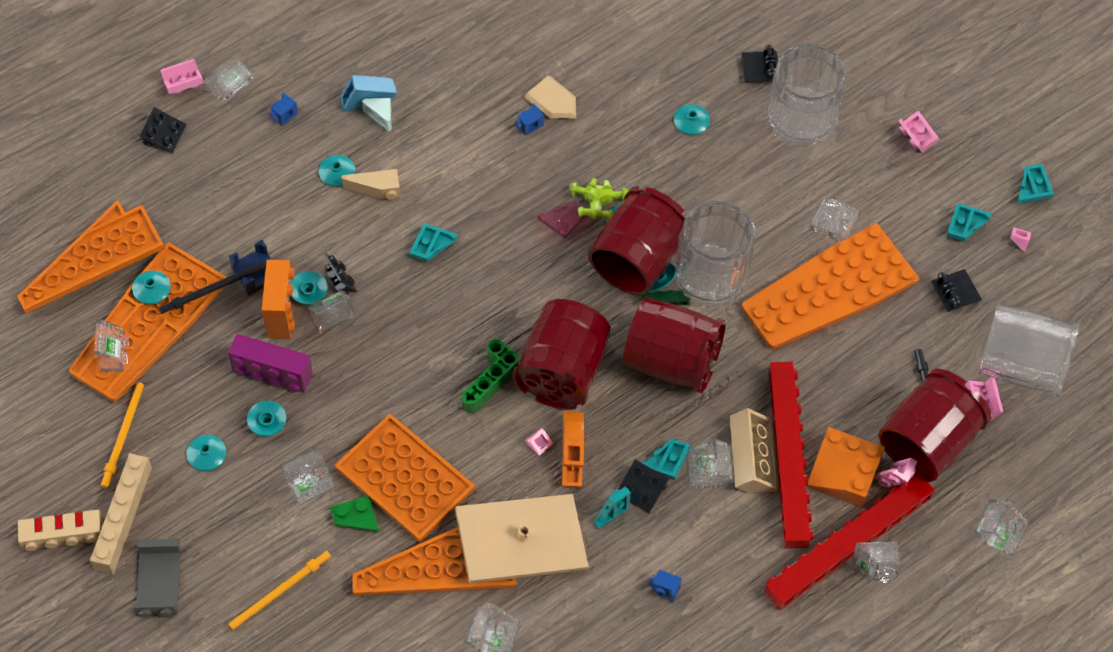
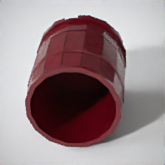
(638, 240)
(673, 344)
(563, 354)
(935, 423)

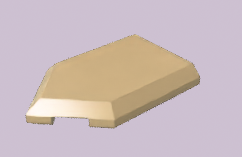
(553, 99)

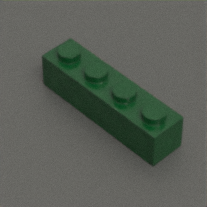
(670, 296)

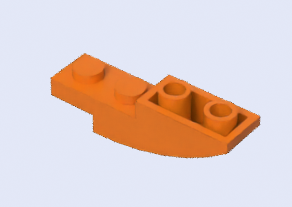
(572, 449)

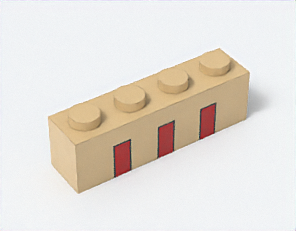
(59, 530)

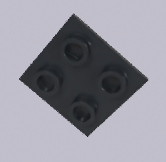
(759, 65)
(162, 130)
(337, 274)
(955, 290)
(644, 485)

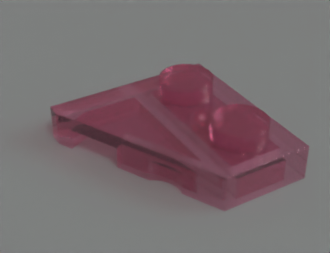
(562, 218)

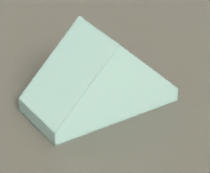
(379, 110)

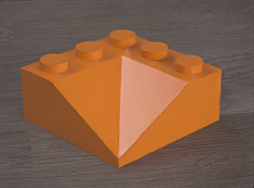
(276, 303)
(845, 467)

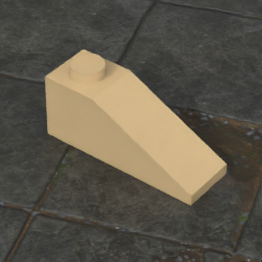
(375, 184)

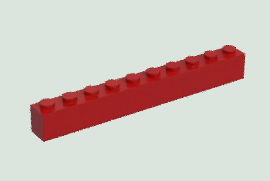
(789, 455)
(841, 545)

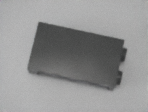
(158, 577)

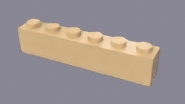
(121, 514)

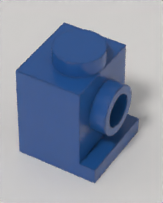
(283, 110)
(530, 120)
(666, 584)

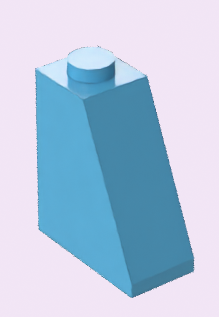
(366, 88)

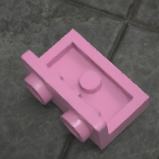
(181, 77)
(920, 132)
(990, 393)
(899, 473)

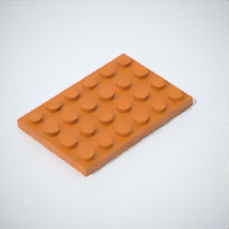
(405, 477)

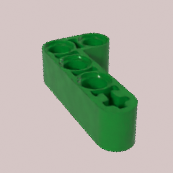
(487, 379)

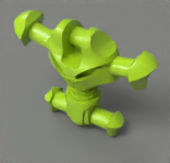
(597, 197)

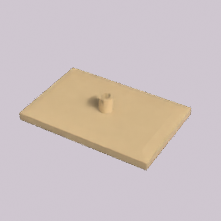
(521, 538)

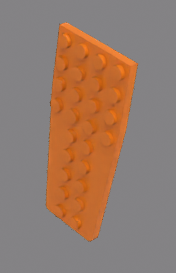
(830, 288)
(147, 328)

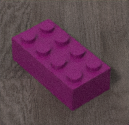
(270, 363)

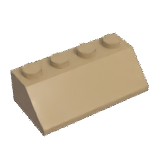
(754, 452)

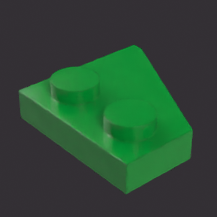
(355, 515)

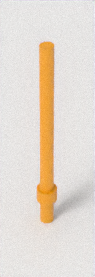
(110, 467)
(311, 566)

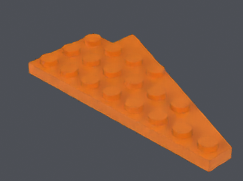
(104, 248)
(427, 567)

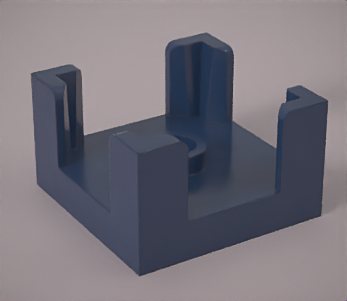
(255, 281)

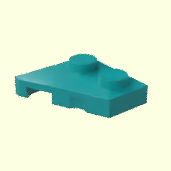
(1035, 185)
(966, 222)
(431, 242)
(669, 458)
(614, 506)

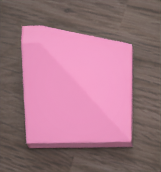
(1021, 238)
(539, 441)

